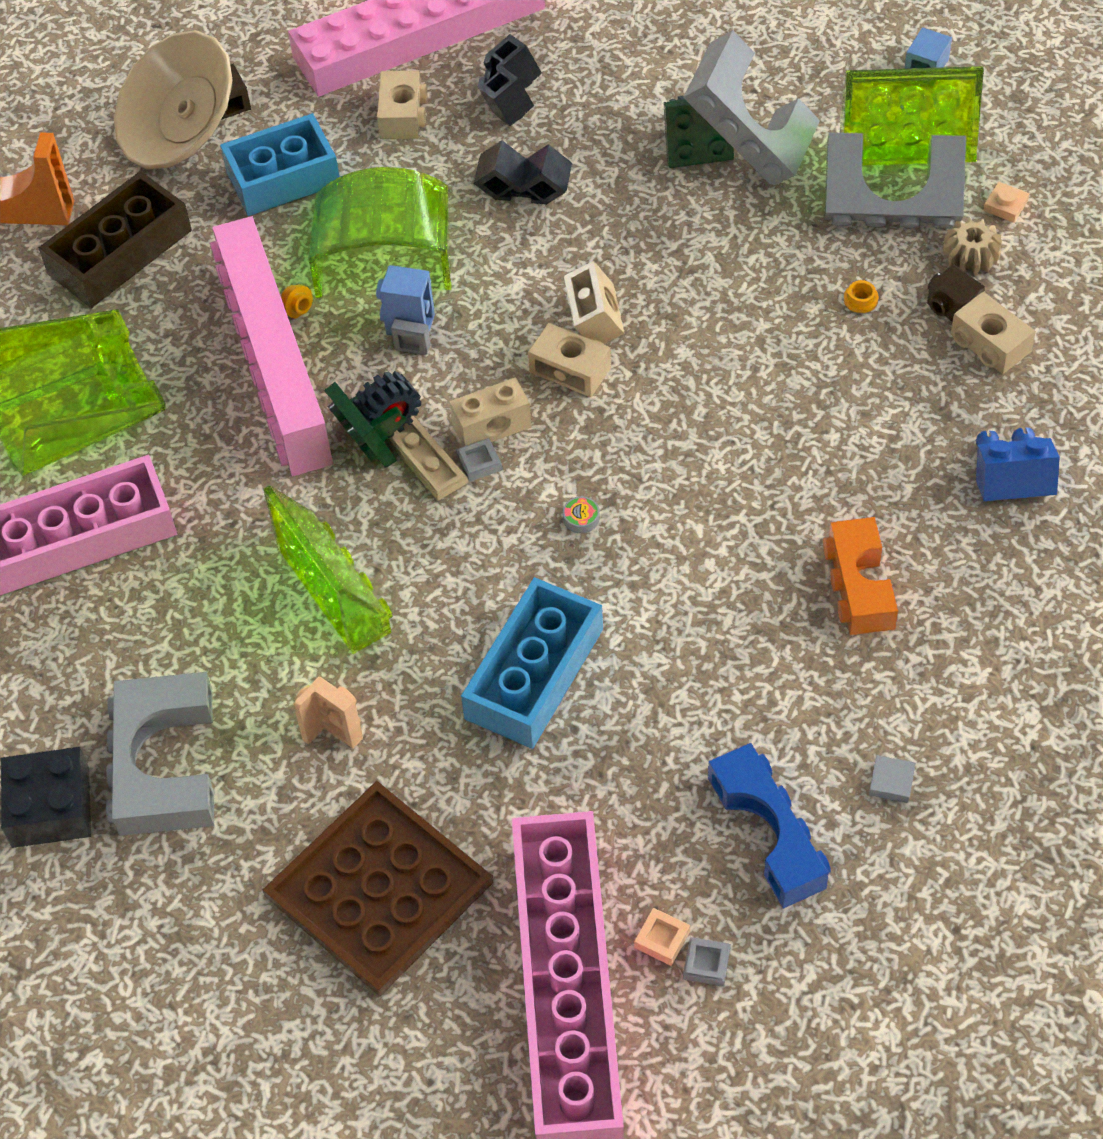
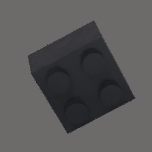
(45, 797)

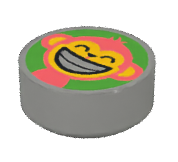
(581, 514)

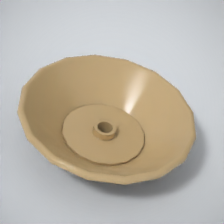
(173, 100)

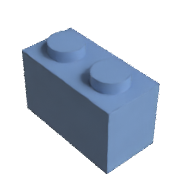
(405, 296)

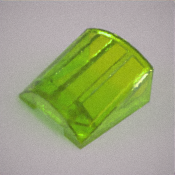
(377, 210)
(69, 387)

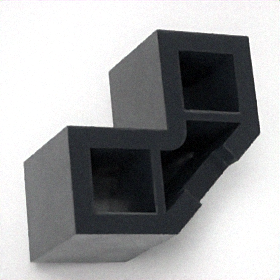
(507, 74)
(507, 173)

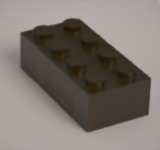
(115, 239)

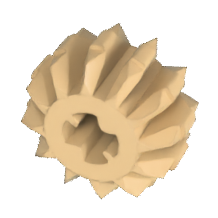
(972, 246)

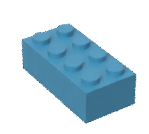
(532, 662)

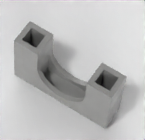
(719, 100)
(851, 199)
(137, 712)

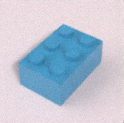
(280, 164)

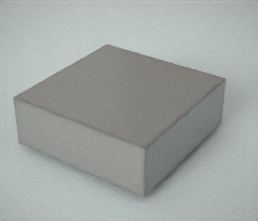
(410, 337)
(479, 459)
(892, 779)
(706, 961)

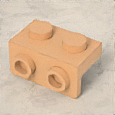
(327, 708)

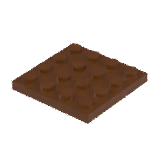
(378, 887)

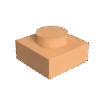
(1006, 202)
(662, 936)

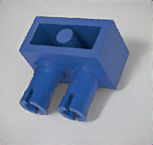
(1016, 468)

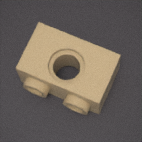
(400, 105)
(593, 303)
(992, 333)
(569, 359)
(491, 413)

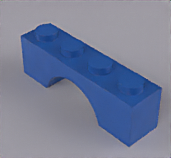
(745, 783)

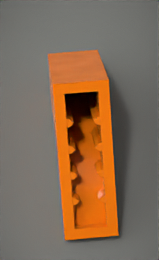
(39, 192)

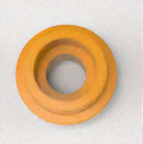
(861, 289)
(297, 300)

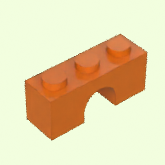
(865, 603)

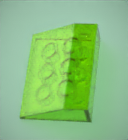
(906, 106)
(327, 572)

